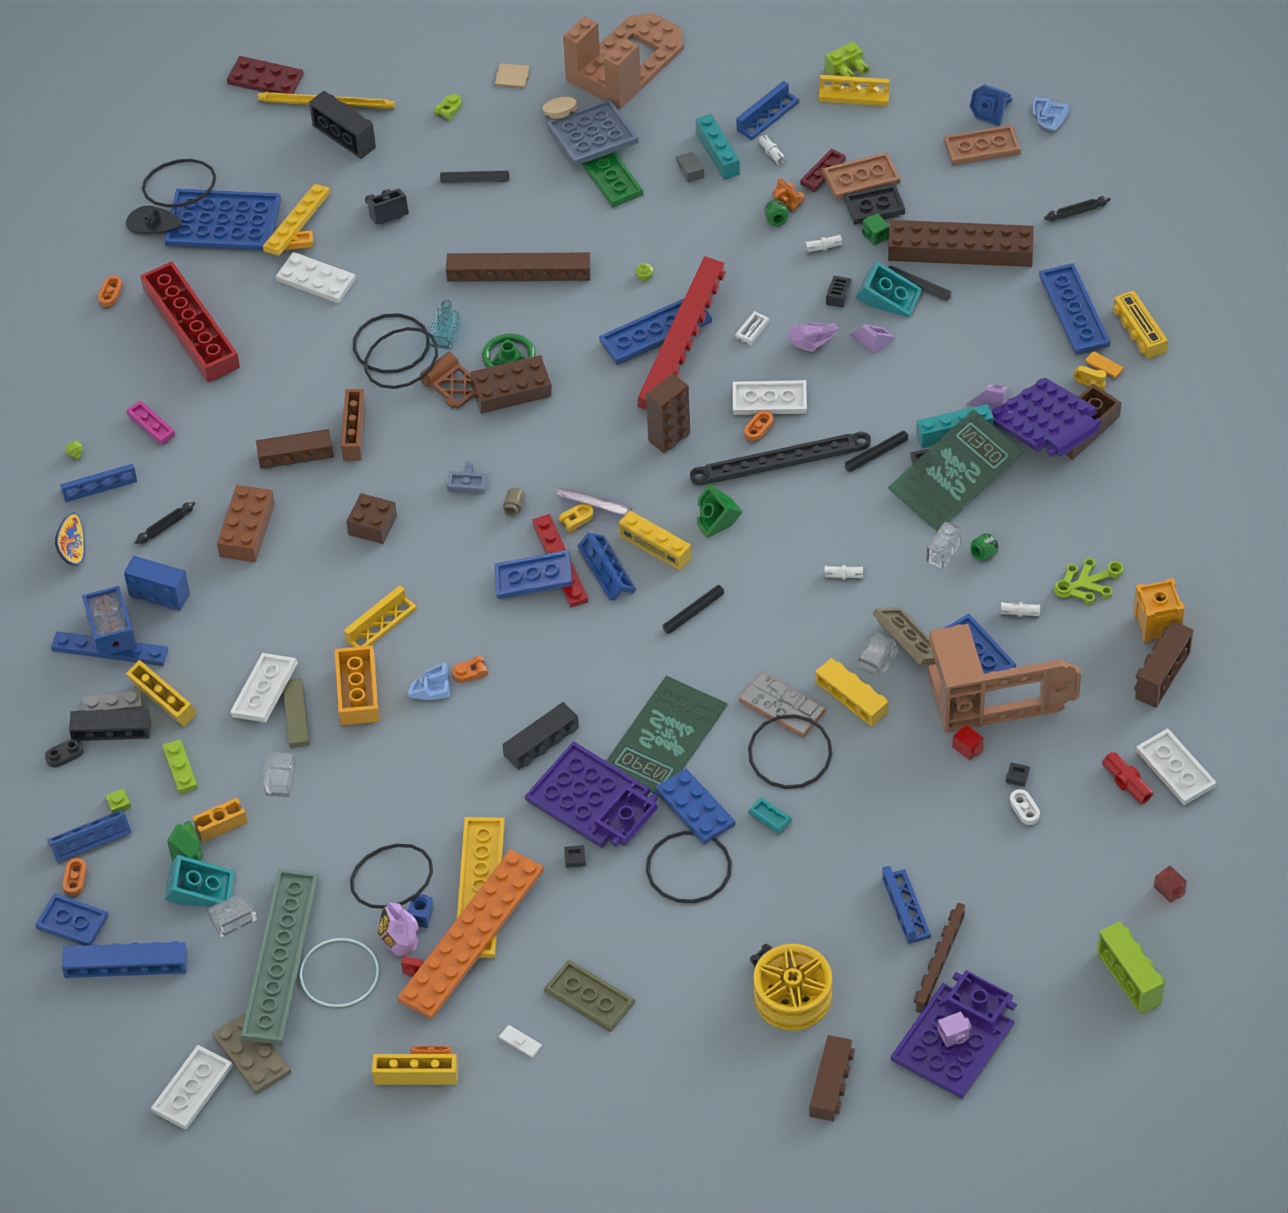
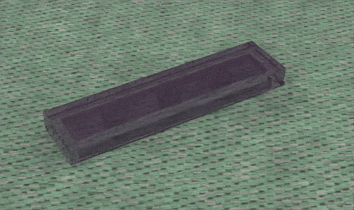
(592, 500)

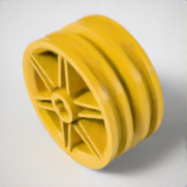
(792, 986)

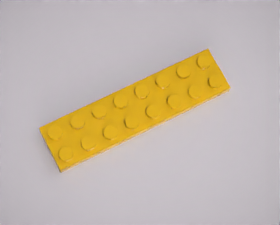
(480, 856)

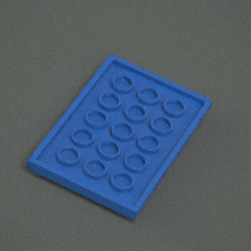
(224, 219)

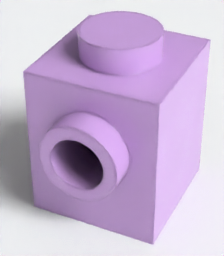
(954, 1029)

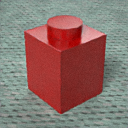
(968, 742)

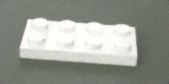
(315, 277)
(769, 396)
(264, 687)
(1176, 766)
(191, 1087)

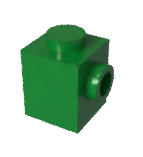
(875, 229)

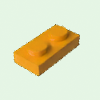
(301, 240)

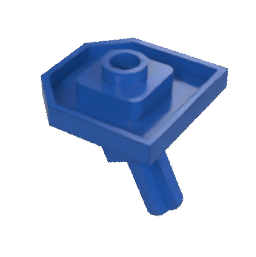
(989, 103)

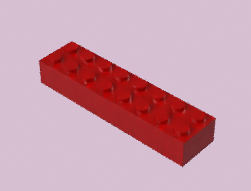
(190, 321)

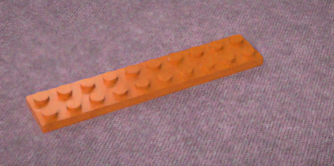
(470, 934)

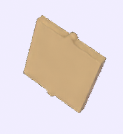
(512, 75)

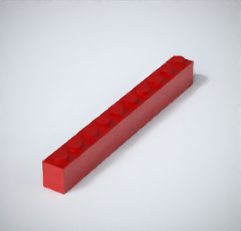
(685, 325)

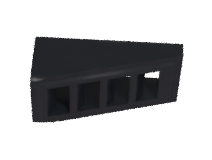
(838, 300)

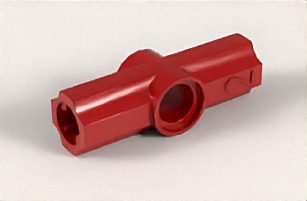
(1127, 778)

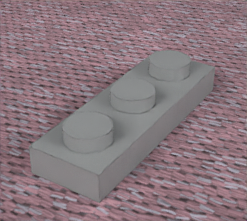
(113, 701)

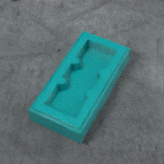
(769, 815)

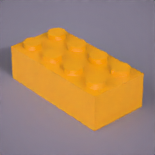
(357, 685)

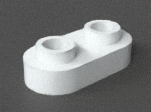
(1026, 808)

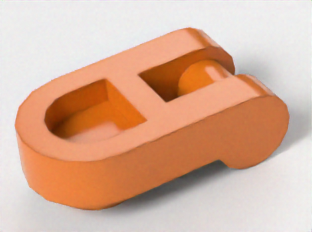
(462, 671)

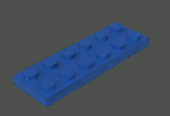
(1074, 308)
(642, 333)

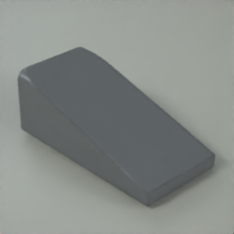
(690, 167)

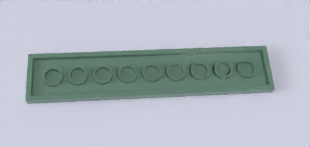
(279, 957)

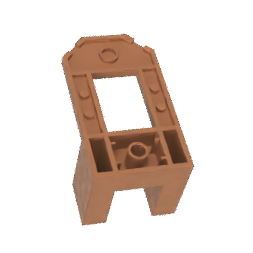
(613, 66)
(961, 684)

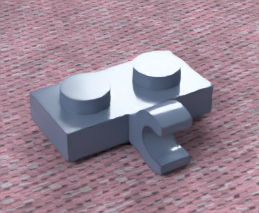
(467, 480)

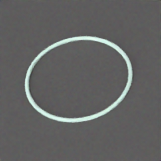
(339, 1005)

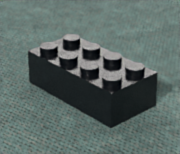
(342, 124)

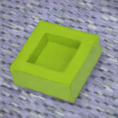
(118, 800)

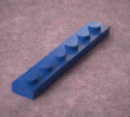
(86, 646)

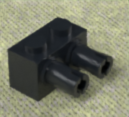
(387, 205)

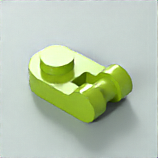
(449, 106)

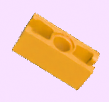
(208, 824)

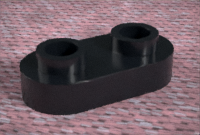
(64, 753)

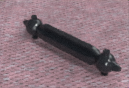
(1077, 208)
(164, 523)

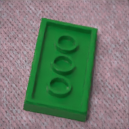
(613, 179)

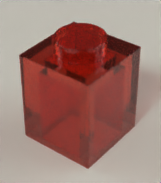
(1170, 884)

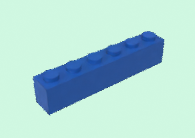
(124, 959)

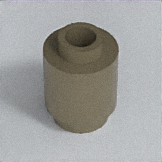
(513, 501)

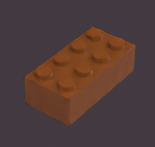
(245, 523)

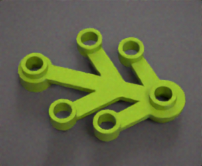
(1066, 588)

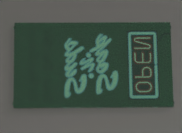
(955, 470)
(666, 733)

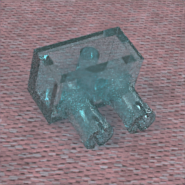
(445, 326)

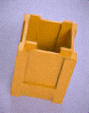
(1156, 608)

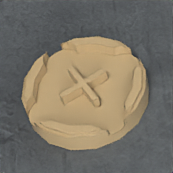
(559, 107)

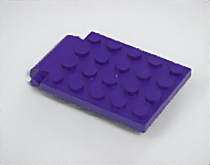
(1048, 418)
(593, 797)
(958, 1065)

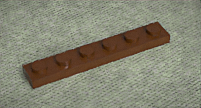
(942, 951)

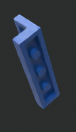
(762, 109)
(98, 483)
(605, 565)
(89, 835)
(901, 907)

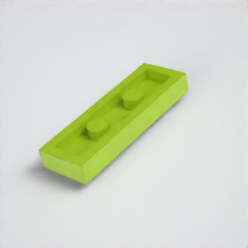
(180, 766)

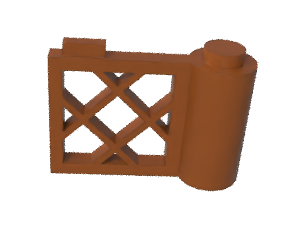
(443, 369)

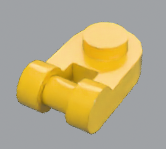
(1087, 376)
(583, 513)

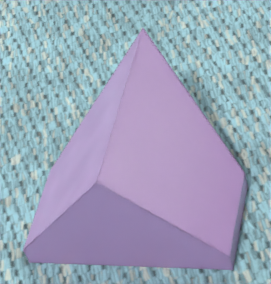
(873, 337)
(993, 396)

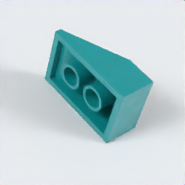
(888, 291)
(198, 882)

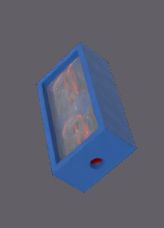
(109, 621)

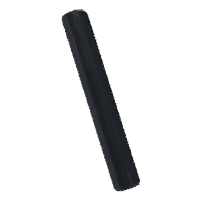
(474, 176)
(925, 285)
(876, 451)
(693, 609)

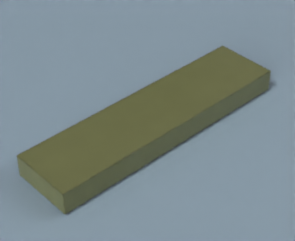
(296, 713)

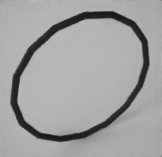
(173, 162)
(389, 334)
(391, 370)
(796, 785)
(385, 848)
(687, 900)

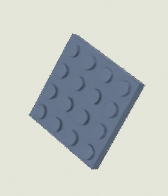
(592, 132)

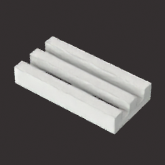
(755, 333)

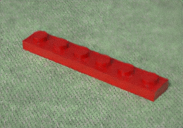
(553, 543)

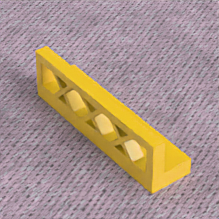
(854, 93)
(375, 618)

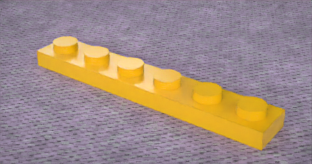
(296, 219)

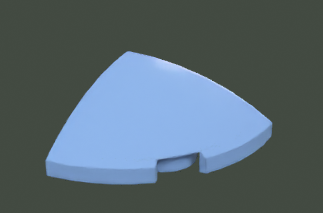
(1049, 114)
(432, 685)

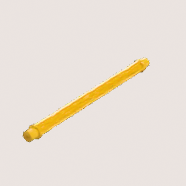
(304, 99)

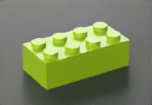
(1130, 967)

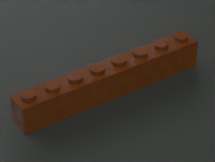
(518, 266)

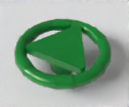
(508, 350)

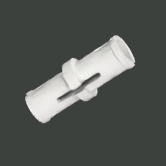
(772, 149)
(823, 243)
(843, 572)
(1020, 609)

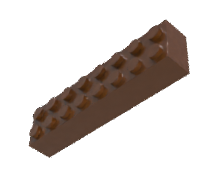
(961, 243)

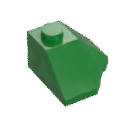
(716, 511)
(184, 842)

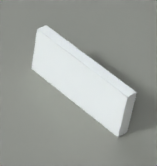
(520, 1041)

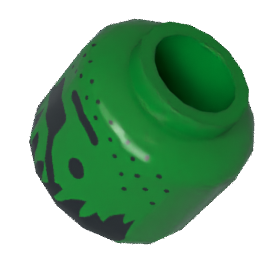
(776, 213)
(984, 547)

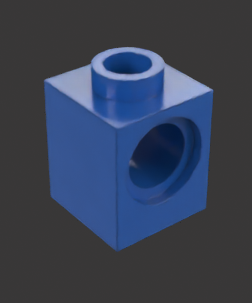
(422, 916)

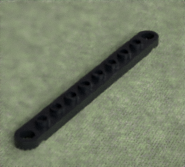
(780, 458)

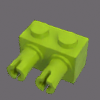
(845, 60)

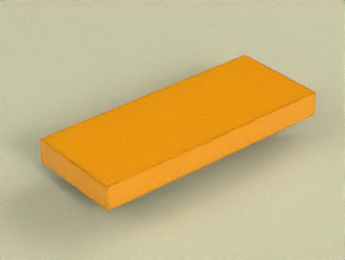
(1102, 363)

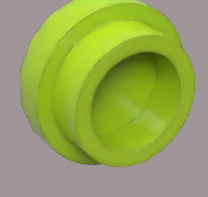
(644, 272)
(74, 449)

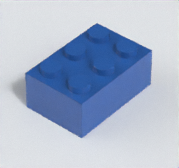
(156, 583)

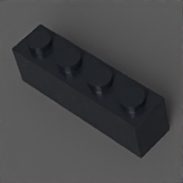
(110, 724)
(540, 735)

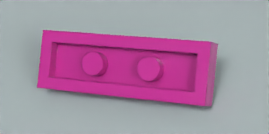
(150, 422)

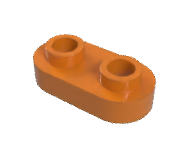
(109, 295)
(755, 428)
(74, 878)
(431, 1049)

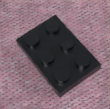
(880, 200)

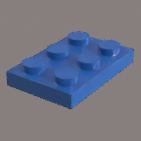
(72, 920)

